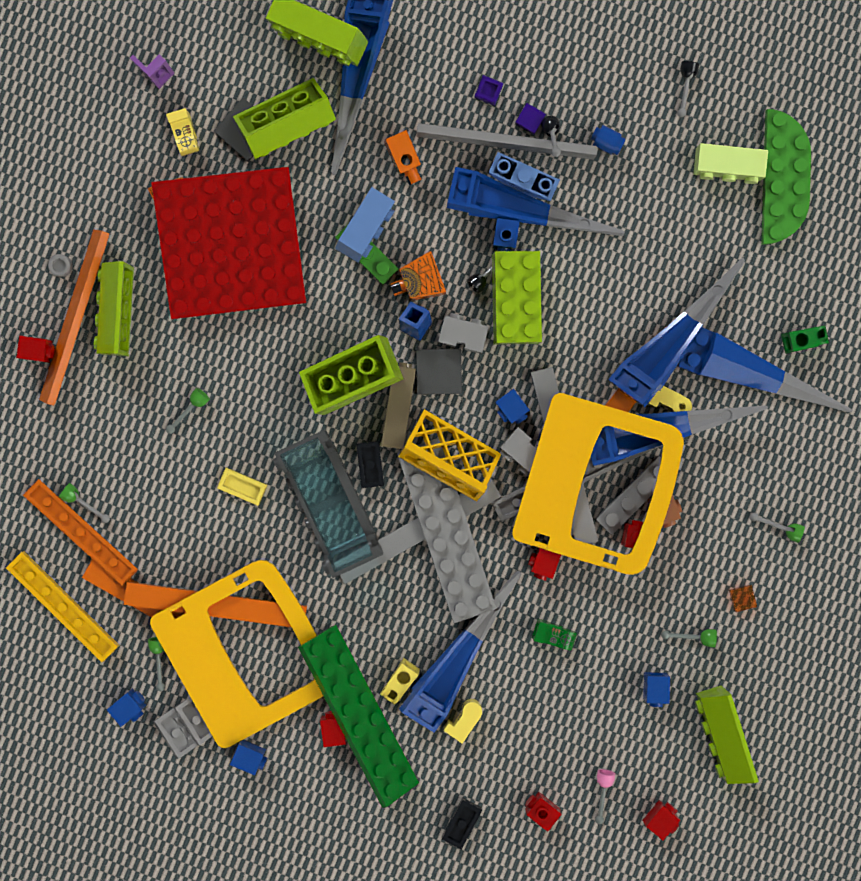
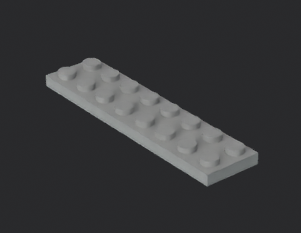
(449, 542)

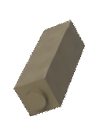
(399, 408)

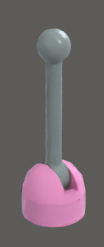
(605, 779)

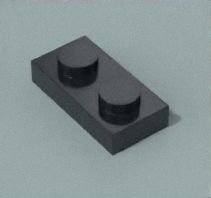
(370, 464)
(461, 823)

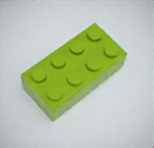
(317, 30)
(516, 297)
(351, 375)

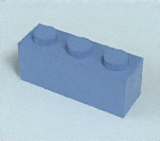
(365, 225)

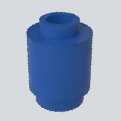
(608, 140)

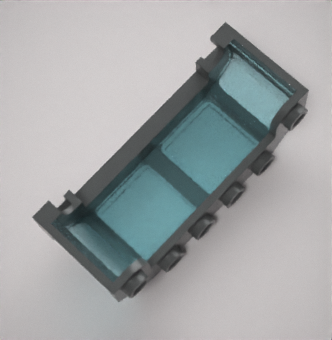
(329, 503)

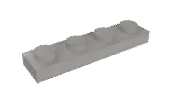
(630, 499)

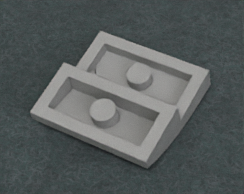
(183, 728)

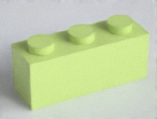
(730, 163)

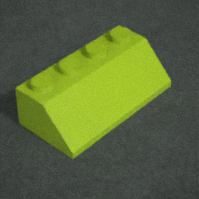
(285, 118)
(114, 308)
(726, 736)

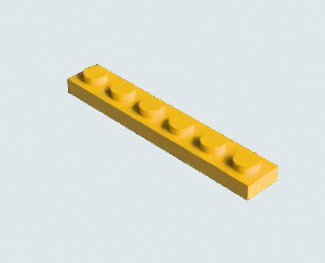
(62, 606)

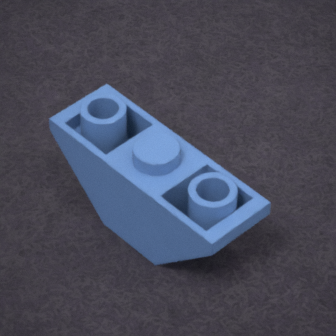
(523, 177)

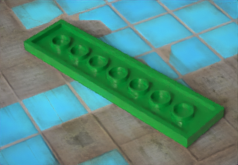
(358, 715)

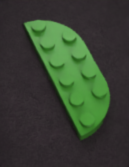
(787, 177)

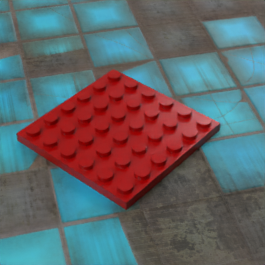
(229, 242)

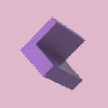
(157, 71)

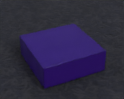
(488, 90)
(530, 118)

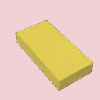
(242, 486)

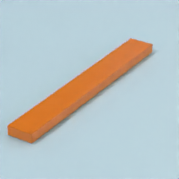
(74, 317)
(230, 607)

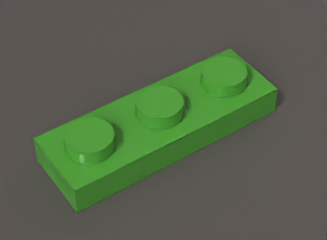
(377, 263)

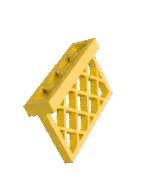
(439, 467)

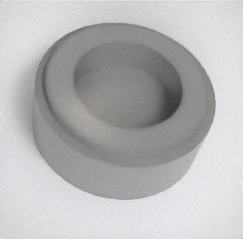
(60, 265)

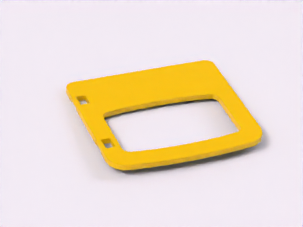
(559, 470)
(208, 671)

